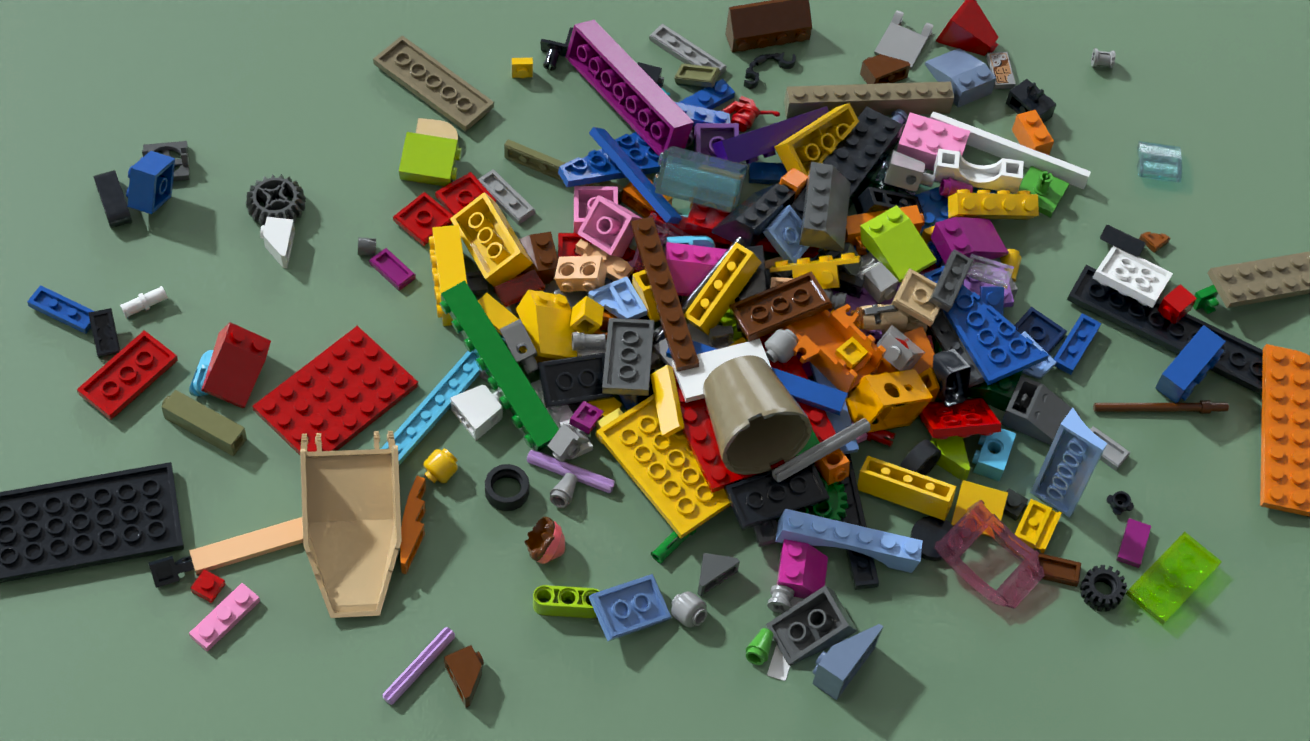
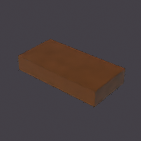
(1060, 569)

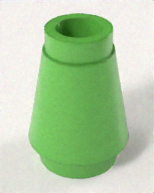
(759, 648)

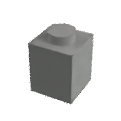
(880, 283)

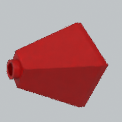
(969, 30)

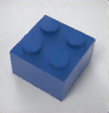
(150, 182)

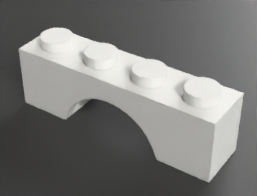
(1003, 175)

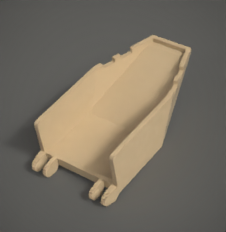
(351, 523)

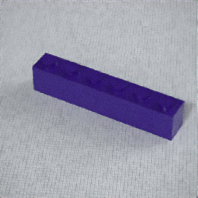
(763, 140)

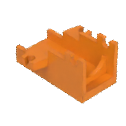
(825, 333)

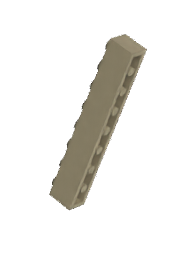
(883, 98)

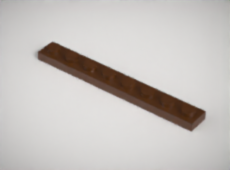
(664, 294)

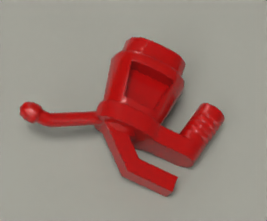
(746, 113)

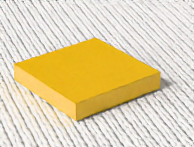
(972, 493)

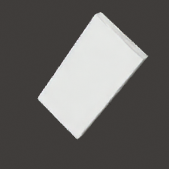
(692, 380)

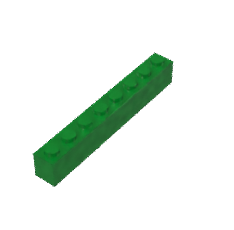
(500, 365)

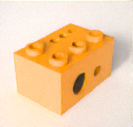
(890, 398)

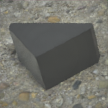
(715, 570)

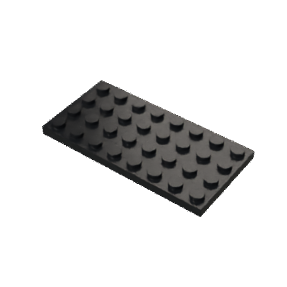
(88, 522)

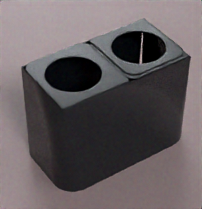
(957, 389)

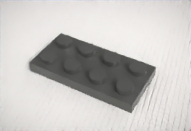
(628, 357)

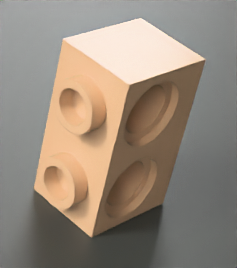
(580, 273)

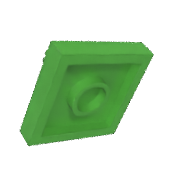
(1048, 187)

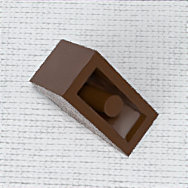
(884, 69)
(465, 672)

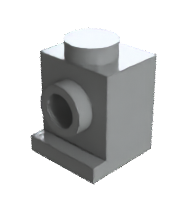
(567, 442)

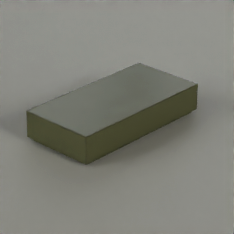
(697, 75)

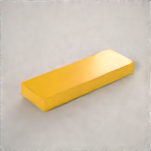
(667, 401)

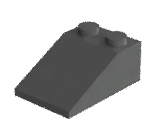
(811, 626)

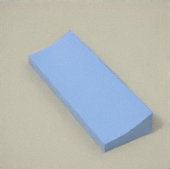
(1068, 465)

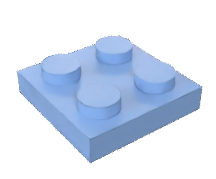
(785, 235)

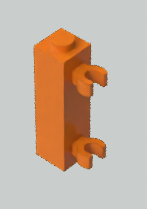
(853, 229)

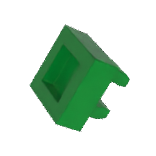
(1206, 299)

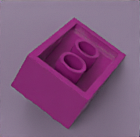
(968, 237)

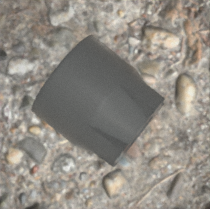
(366, 246)

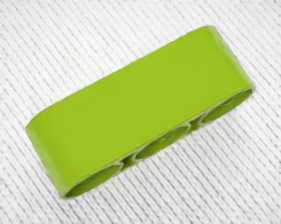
(557, 595)

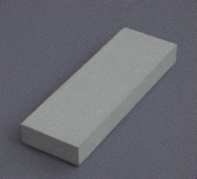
(506, 197)

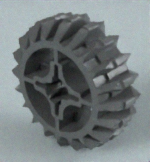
(273, 195)

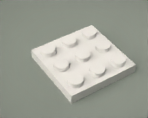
(1132, 276)

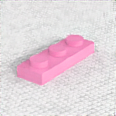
(224, 617)

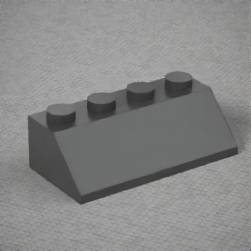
(825, 208)

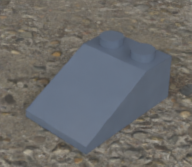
(968, 75)
(844, 660)

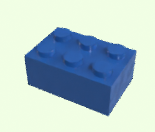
(1191, 365)

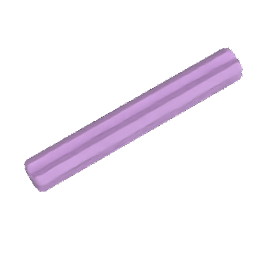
(583, 475)
(418, 666)

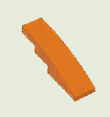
(412, 529)

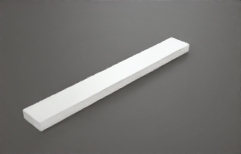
(1010, 150)

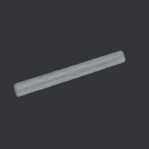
(821, 450)

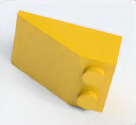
(548, 323)

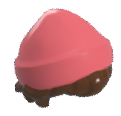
(545, 541)

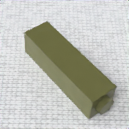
(204, 422)

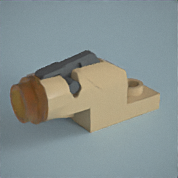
(883, 316)

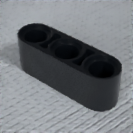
(112, 199)

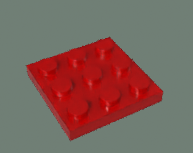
(960, 419)

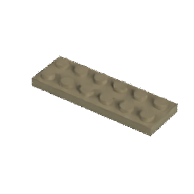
(433, 83)
(1262, 279)

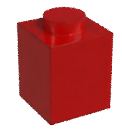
(1177, 304)

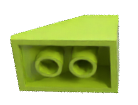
(896, 243)

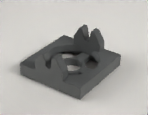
(180, 147)

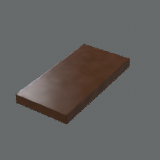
(780, 306)

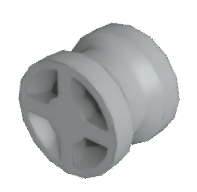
(780, 598)

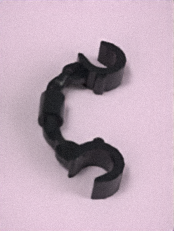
(761, 59)

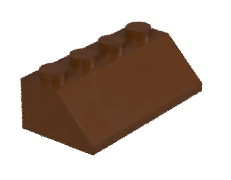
(768, 24)

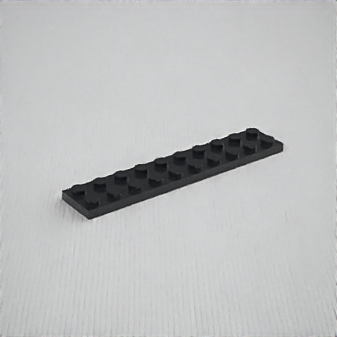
(1238, 363)

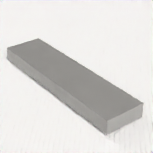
(683, 49)

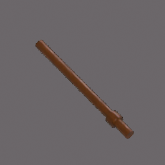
(1203, 407)

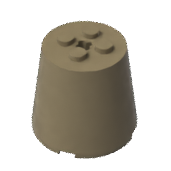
(753, 416)

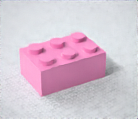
(925, 136)

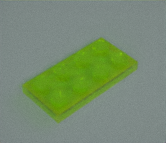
(1173, 578)

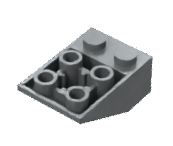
(1035, 411)

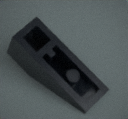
(878, 200)

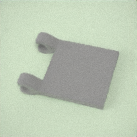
(902, 42)

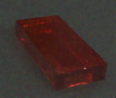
(515, 289)

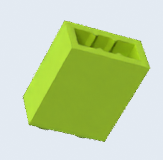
(429, 159)

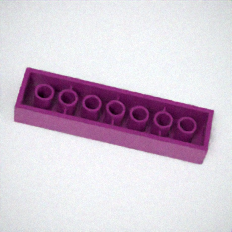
(628, 88)

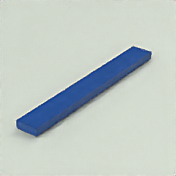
(801, 389)

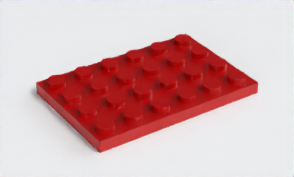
(336, 394)

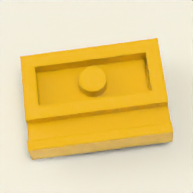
(1037, 525)

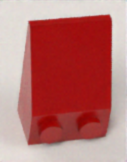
(235, 364)

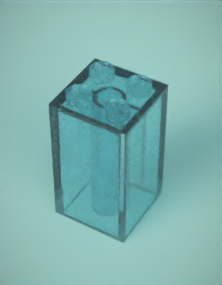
(700, 178)

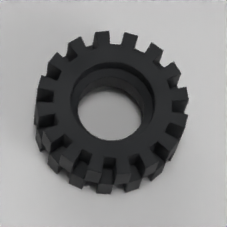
(1108, 577)

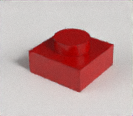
(207, 586)

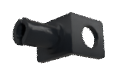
(553, 50)

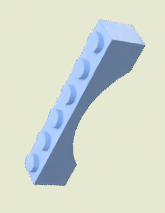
(889, 548)

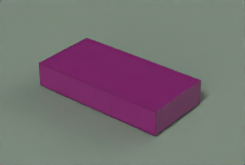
(392, 269)
(1133, 543)

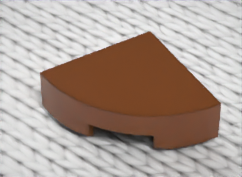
(1154, 241)

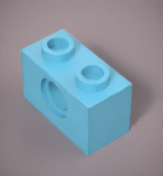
(992, 464)

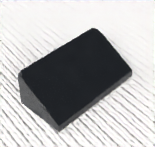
(1122, 240)

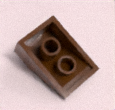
(542, 254)

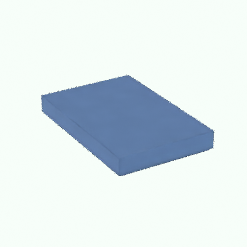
(630, 607)

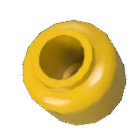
(440, 466)

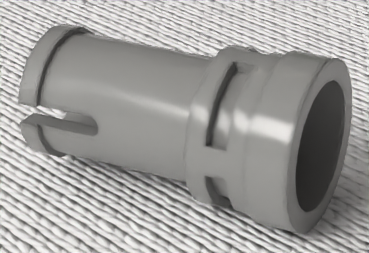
(581, 341)

